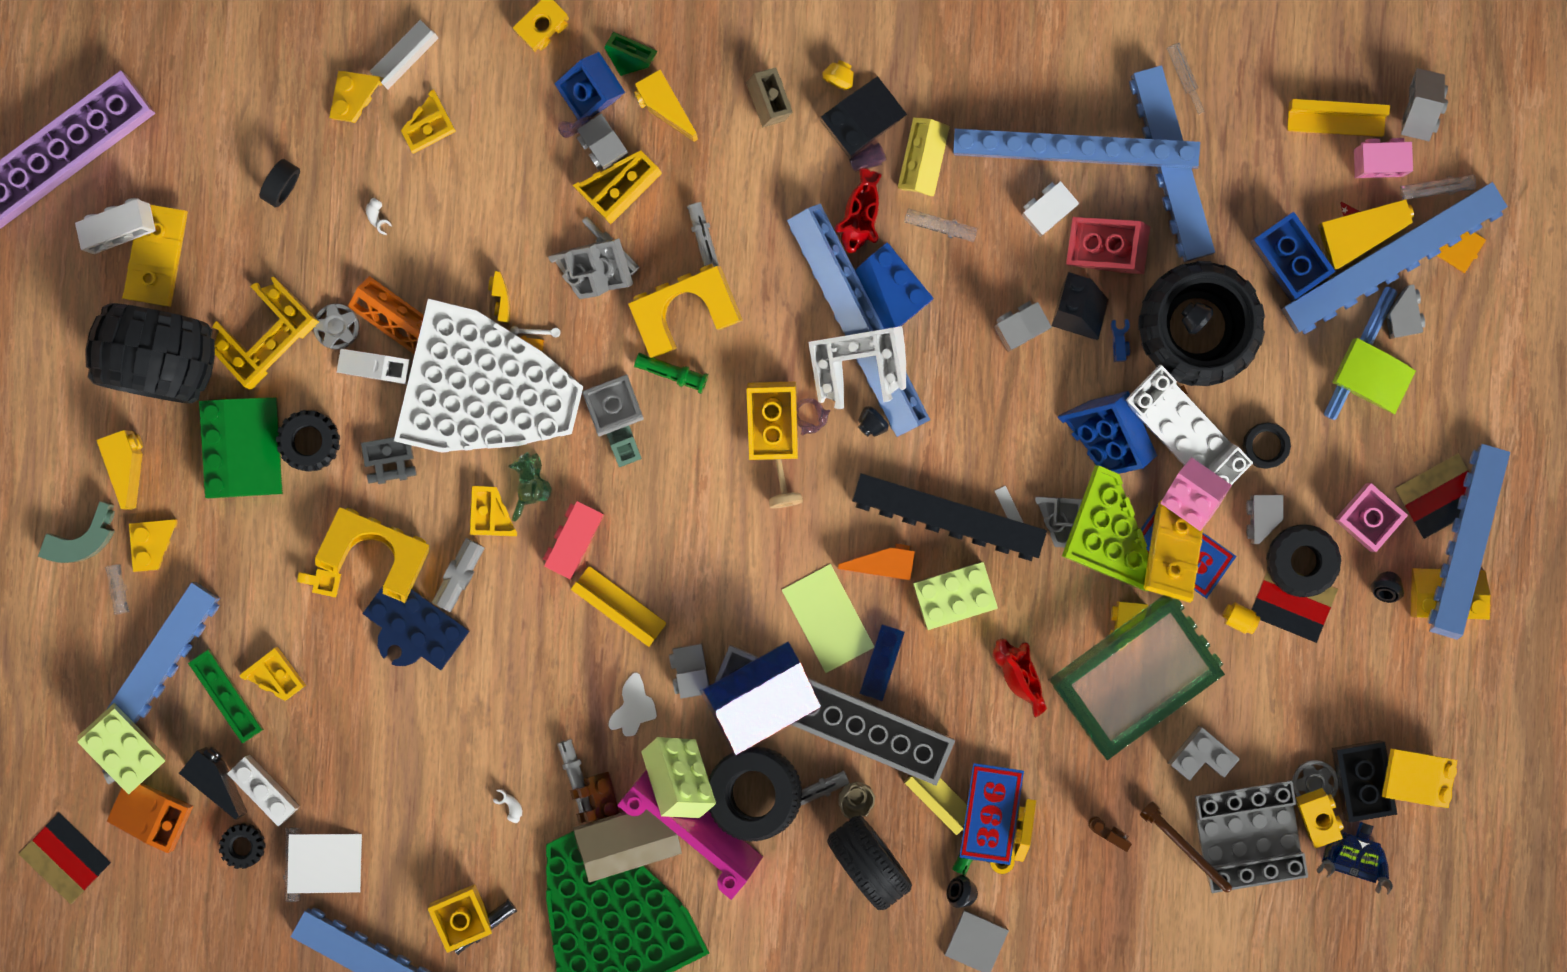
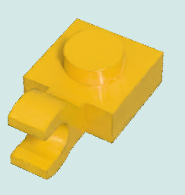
(323, 582)

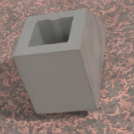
(1404, 314)
(1265, 515)

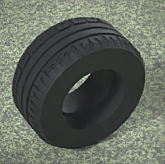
(786, 787)
(869, 863)

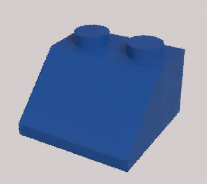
(589, 86)

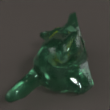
(530, 487)

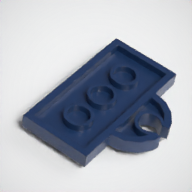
(416, 628)

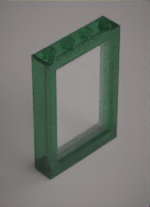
(1137, 676)

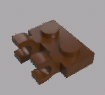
(601, 797)

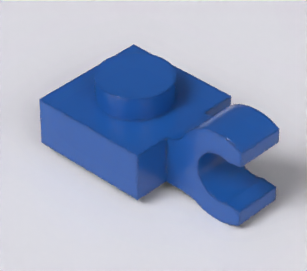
(1120, 347)

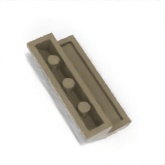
(624, 843)

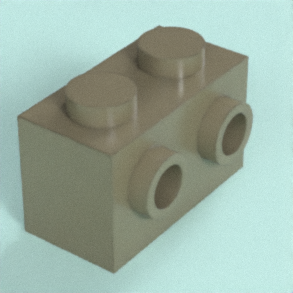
(769, 97)

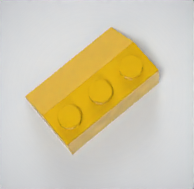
(1424, 586)

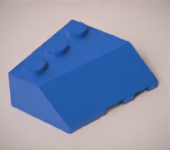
(892, 287)
(1111, 433)

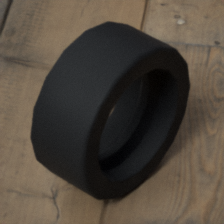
(279, 183)
(1284, 440)

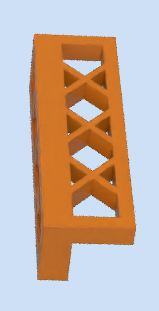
(393, 307)

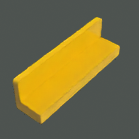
(1337, 117)
(619, 606)

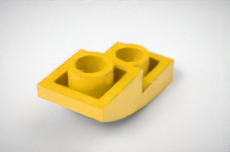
(499, 289)

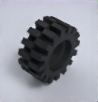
(231, 856)

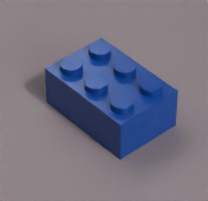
(1292, 256)

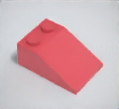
(1108, 245)

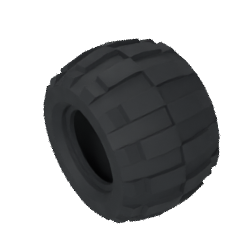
(1241, 314)
(150, 353)

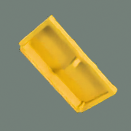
(156, 259)
(1173, 556)

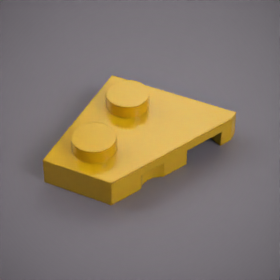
(352, 94)
(428, 124)
(488, 513)
(149, 543)
(275, 675)
(1024, 833)

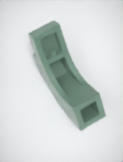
(92, 542)

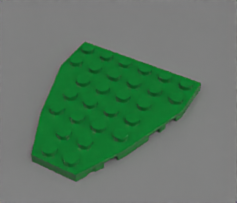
(616, 921)

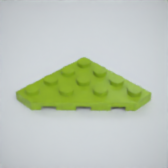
(1107, 533)

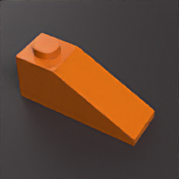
(888, 562)

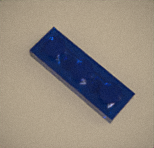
(882, 662)

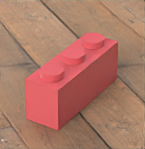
(572, 539)

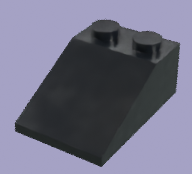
(863, 117)
(210, 776)

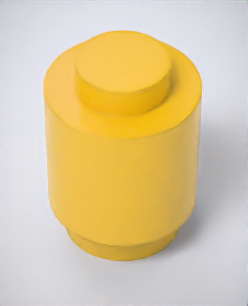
(1241, 618)

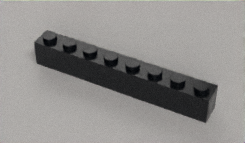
(949, 516)

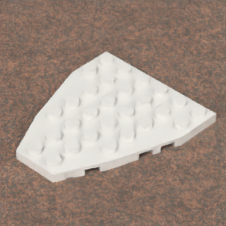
(481, 386)

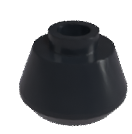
(1196, 317)
(872, 422)
(1388, 587)
(961, 892)

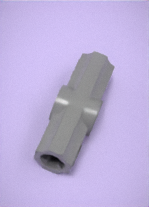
(458, 575)

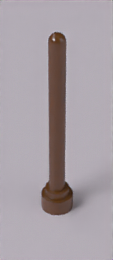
(1153, 815)

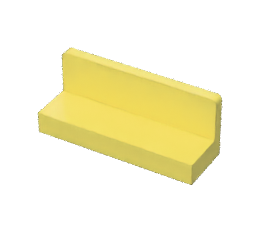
(923, 156)
(941, 801)

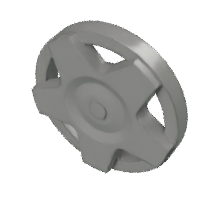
(336, 326)
(1315, 779)

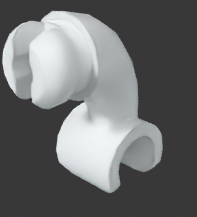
(372, 213)
(515, 808)

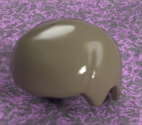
(856, 800)

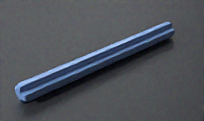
(1368, 336)

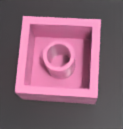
(1383, 159)
(1195, 494)
(1371, 517)

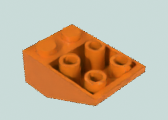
(150, 816)

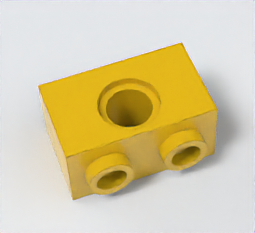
(546, 10)
(1322, 831)

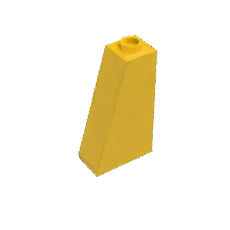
(1359, 232)

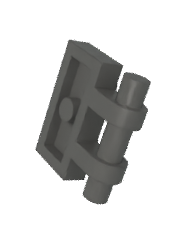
(387, 451)

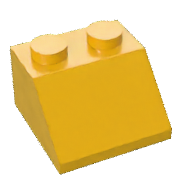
(460, 918)

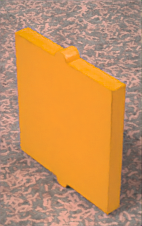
(1463, 252)

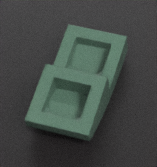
(624, 446)

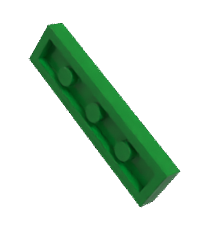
(225, 696)

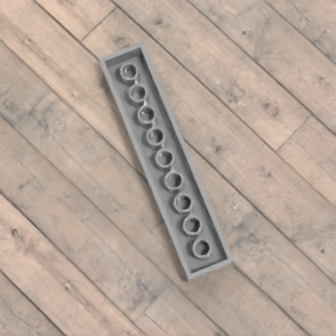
(866, 728)

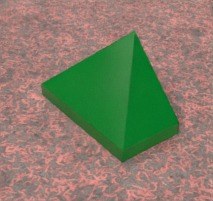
(628, 54)

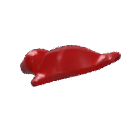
(861, 213)
(1020, 673)

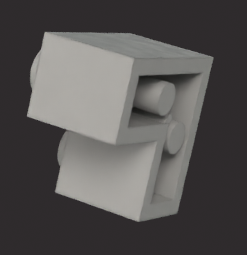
(1425, 105)
(602, 142)
(1021, 326)
(690, 670)
(1201, 749)

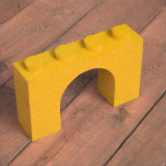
(651, 309)
(350, 528)

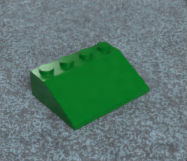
(240, 447)

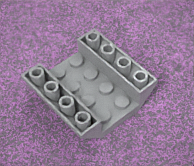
(1251, 835)

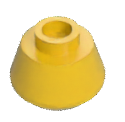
(839, 75)

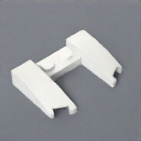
(829, 353)

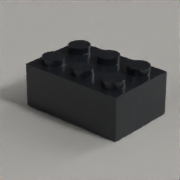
(1361, 780)

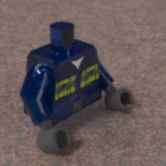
(1358, 857)

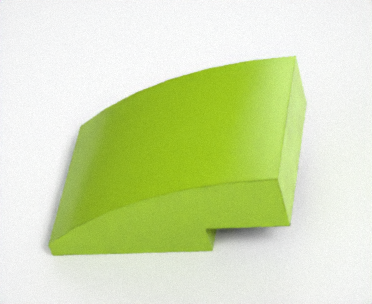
(1374, 375)

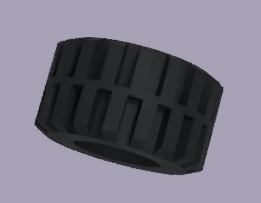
(290, 428)

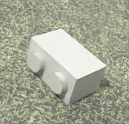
(1049, 208)

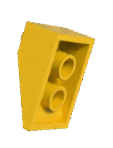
(661, 102)
(772, 420)
(123, 462)
(1419, 778)

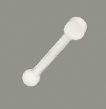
(555, 332)

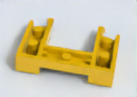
(294, 322)

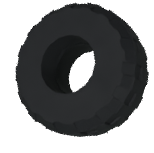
(1326, 567)

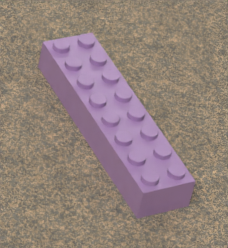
(69, 144)

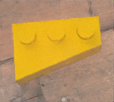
(618, 186)

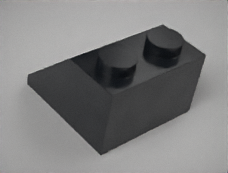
(1080, 307)

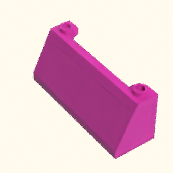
(728, 854)

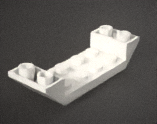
(1184, 427)

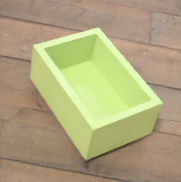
(955, 595)
(121, 748)
(678, 777)

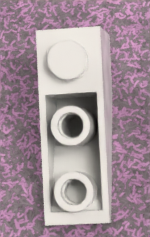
(374, 366)

